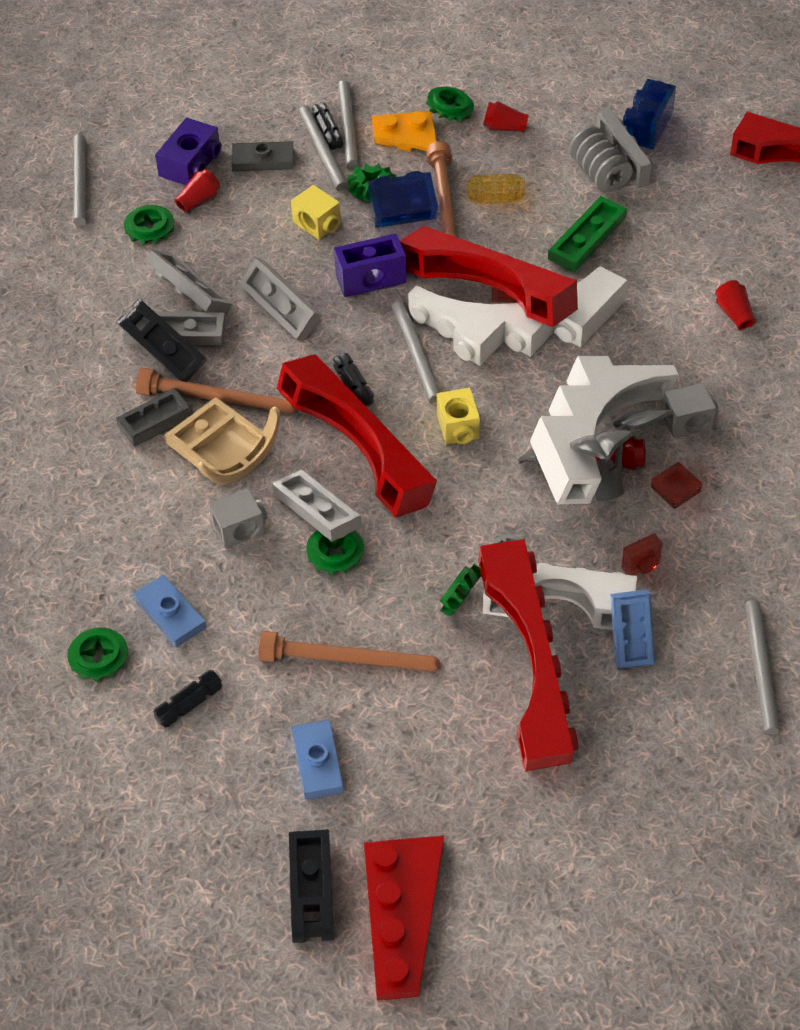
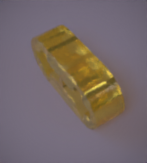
(495, 188)

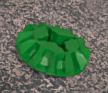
(441, 98)
(358, 180)
(156, 215)
(318, 552)
(460, 589)
(85, 646)

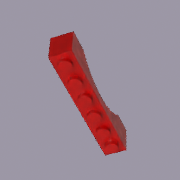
(765, 140)
(540, 292)
(399, 477)
(510, 583)

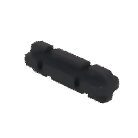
(327, 125)
(353, 378)
(187, 698)

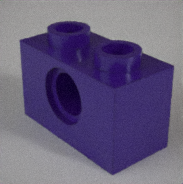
(188, 151)
(370, 265)

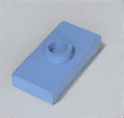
(170, 610)
(632, 629)
(317, 759)

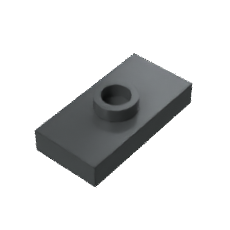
(262, 156)
(154, 417)

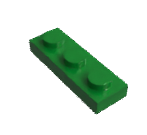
(587, 234)

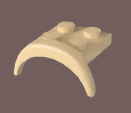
(223, 441)

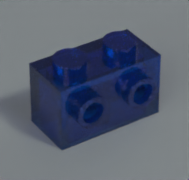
(650, 112)
(402, 199)

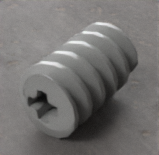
(600, 159)

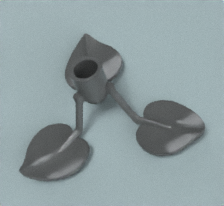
(604, 446)

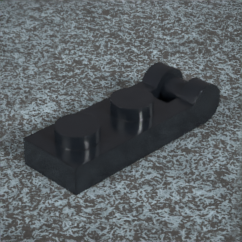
(162, 341)
(310, 884)

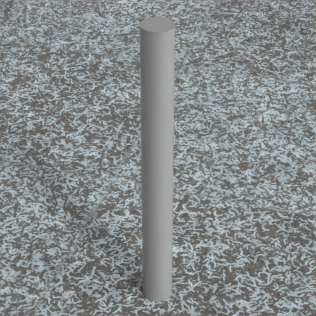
(348, 124)
(323, 148)
(79, 179)
(416, 351)
(762, 668)

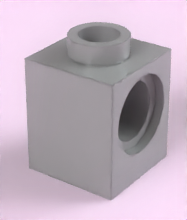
(692, 409)
(237, 517)

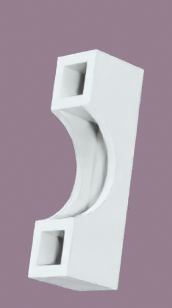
(580, 586)

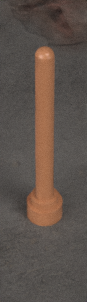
(439, 158)
(151, 382)
(275, 647)

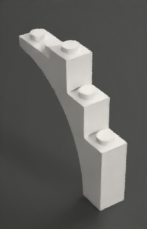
(482, 328)
(592, 394)

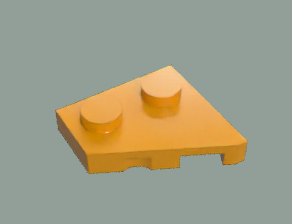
(404, 130)

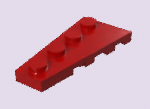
(401, 902)

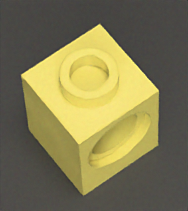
(316, 212)
(458, 416)

